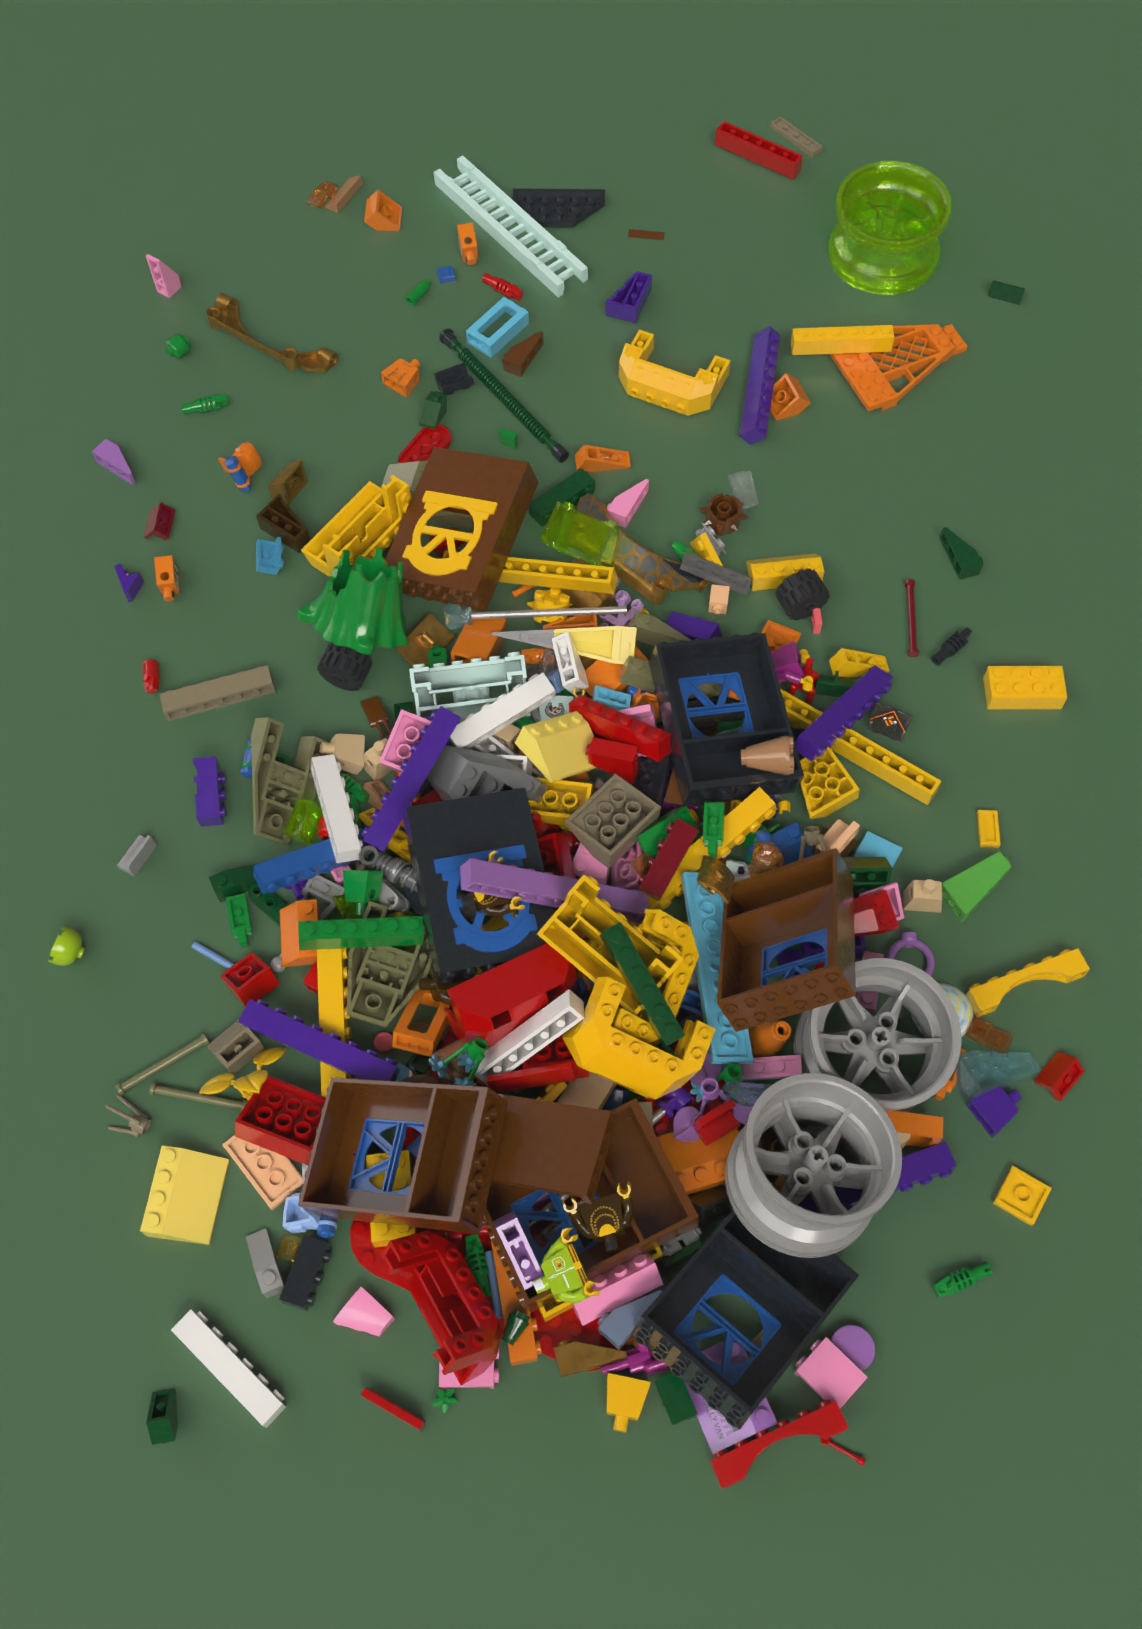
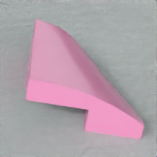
(364, 1314)

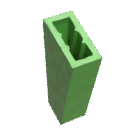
(973, 885)

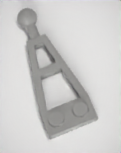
(323, 890)

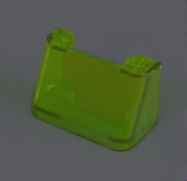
(581, 535)

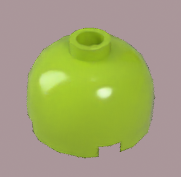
(67, 947)

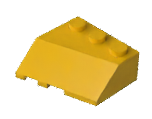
(826, 785)

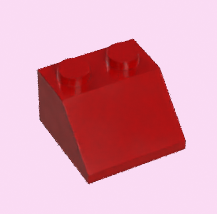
(249, 979)

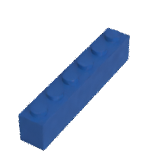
(297, 866)

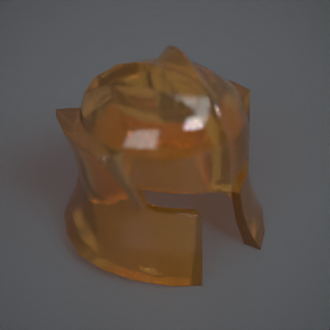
(765, 858)

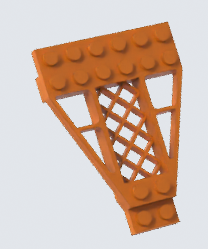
(874, 386)

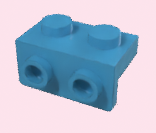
(269, 556)

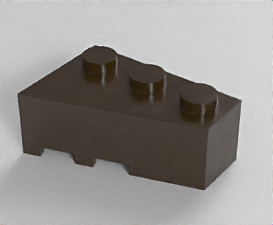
(281, 522)

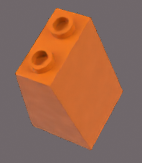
(477, 641)
(607, 675)

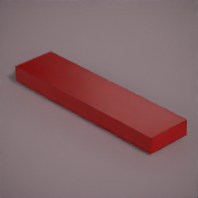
(531, 1077)

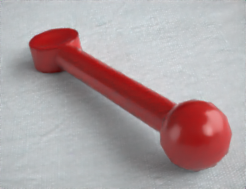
(859, 1459)

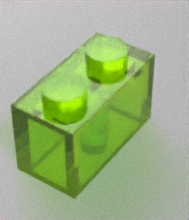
(303, 822)

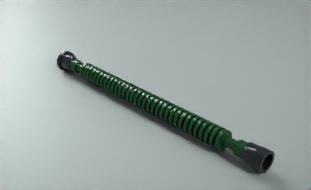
(499, 390)

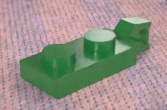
(713, 826)
(239, 918)

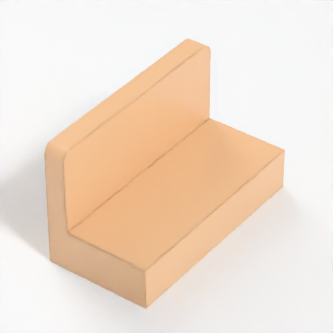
(839, 835)

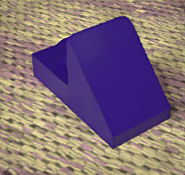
(130, 583)

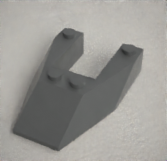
(473, 773)

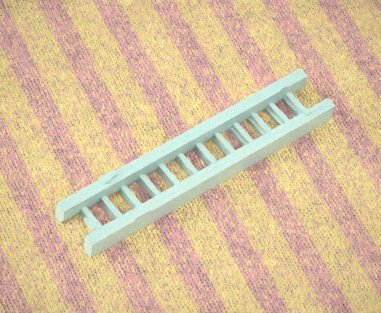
(507, 238)

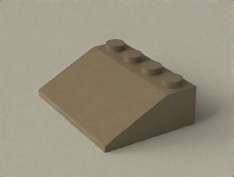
(612, 820)

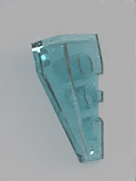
(985, 1071)

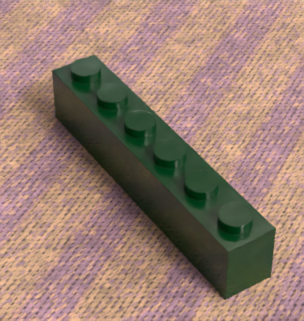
(642, 985)

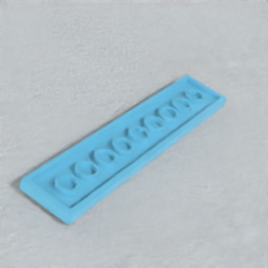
(705, 920)

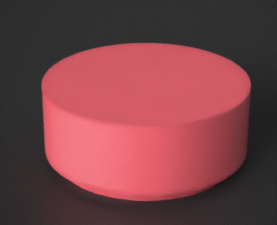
(383, 1043)

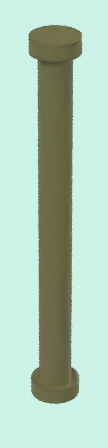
(121, 1088)
(155, 1089)

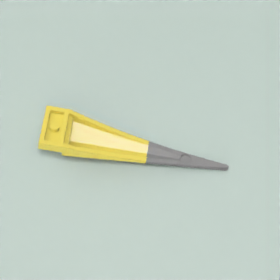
(601, 643)

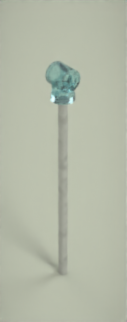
(456, 616)

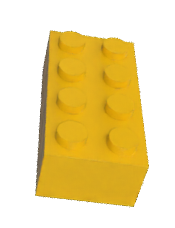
(1025, 687)
(560, 800)
(383, 1233)

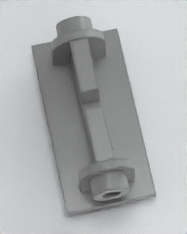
(717, 544)
(673, 1246)

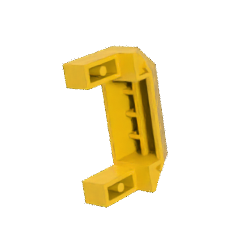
(665, 386)

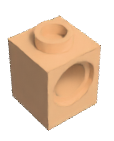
(718, 599)

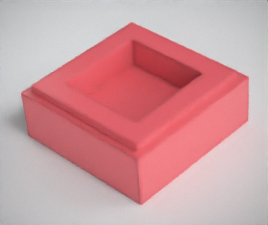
(816, 621)

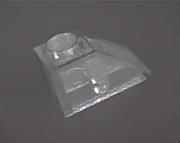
(743, 488)

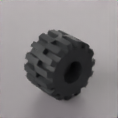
(802, 594)
(344, 667)

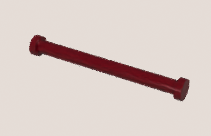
(913, 652)

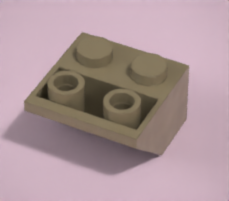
(235, 1047)

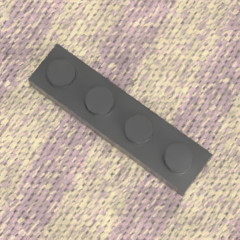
(715, 573)

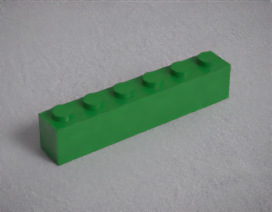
(360, 933)

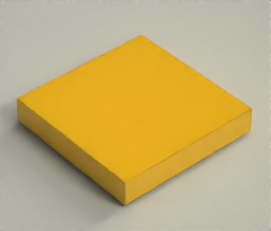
(1022, 1195)

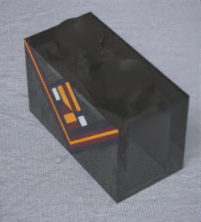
(889, 722)

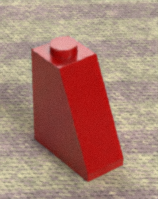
(614, 758)

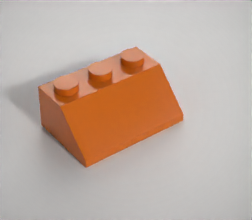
(289, 916)

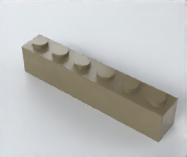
(217, 693)

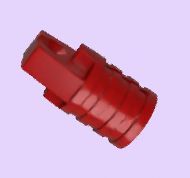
(151, 675)

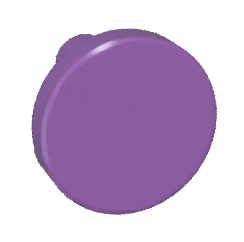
(855, 1345)

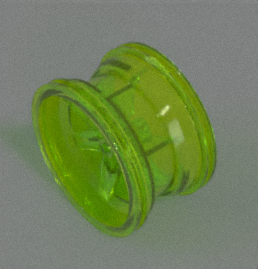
(888, 227)

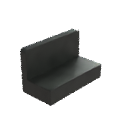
(711, 1205)

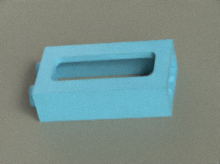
(502, 336)

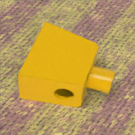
(625, 1399)

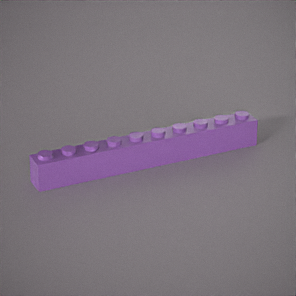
(543, 888)

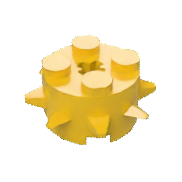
(550, 600)

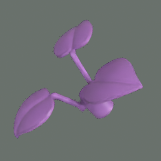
(688, 1115)

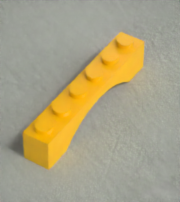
(1063, 968)

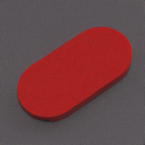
(423, 443)

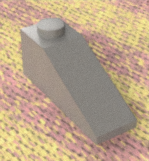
(265, 1263)

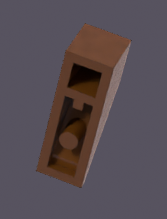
(522, 354)

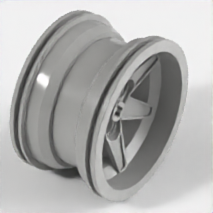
(926, 1003)
(844, 1116)

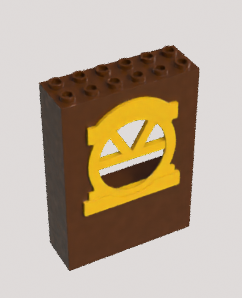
(467, 483)

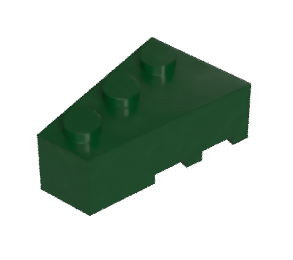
(868, 872)

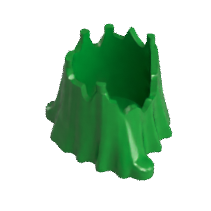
(360, 605)

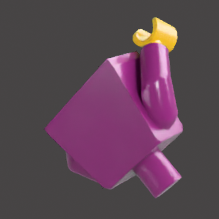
(789, 665)

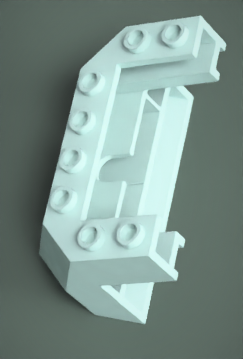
(467, 682)

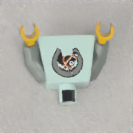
(555, 707)

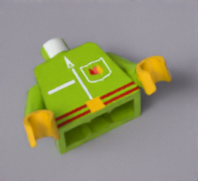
(564, 1272)

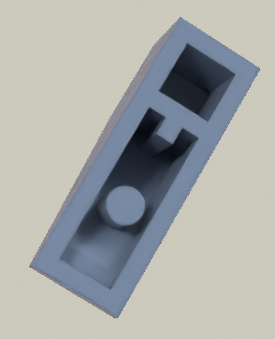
(621, 1322)

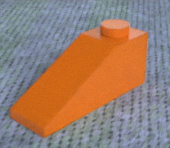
(601, 459)

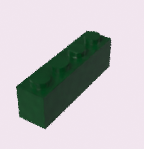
(568, 490)

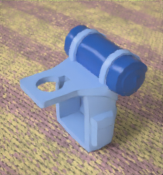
(299, 1219)

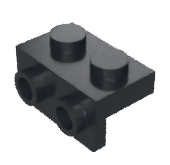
(453, 379)

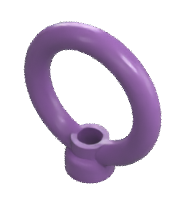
(909, 940)

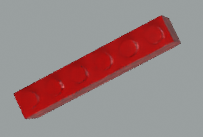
(758, 150)
(622, 728)

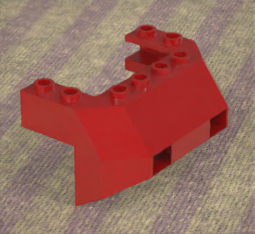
(509, 994)
(449, 1302)

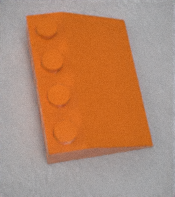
(698, 1165)

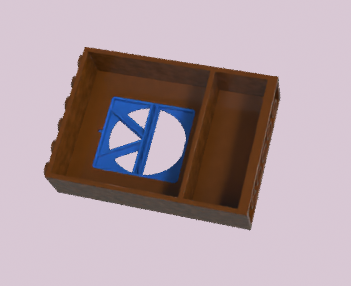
(769, 914)
(452, 1165)
(657, 1195)

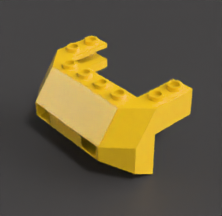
(361, 525)
(593, 916)
(664, 931)
(627, 1059)

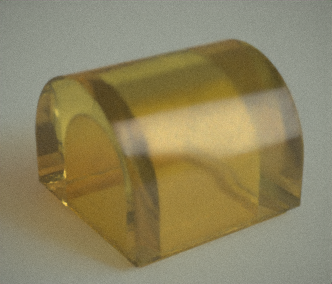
(289, 1248)

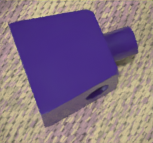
(994, 1109)

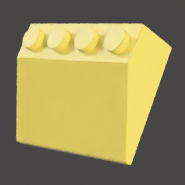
(557, 745)
(184, 1196)

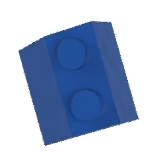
(789, 843)

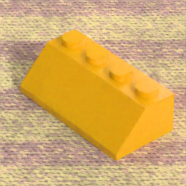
(770, 572)

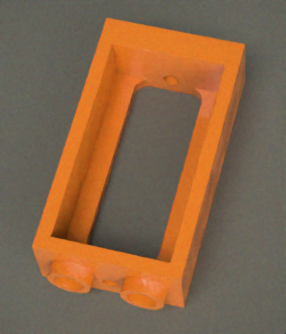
(415, 1041)
(923, 1129)

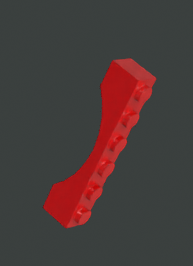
(734, 1465)

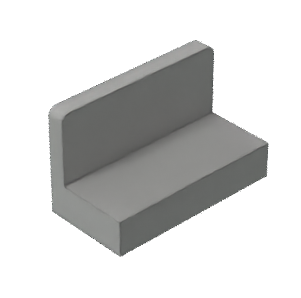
(137, 855)

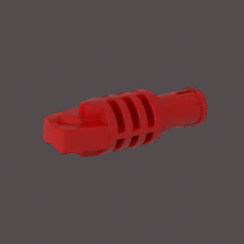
(503, 286)

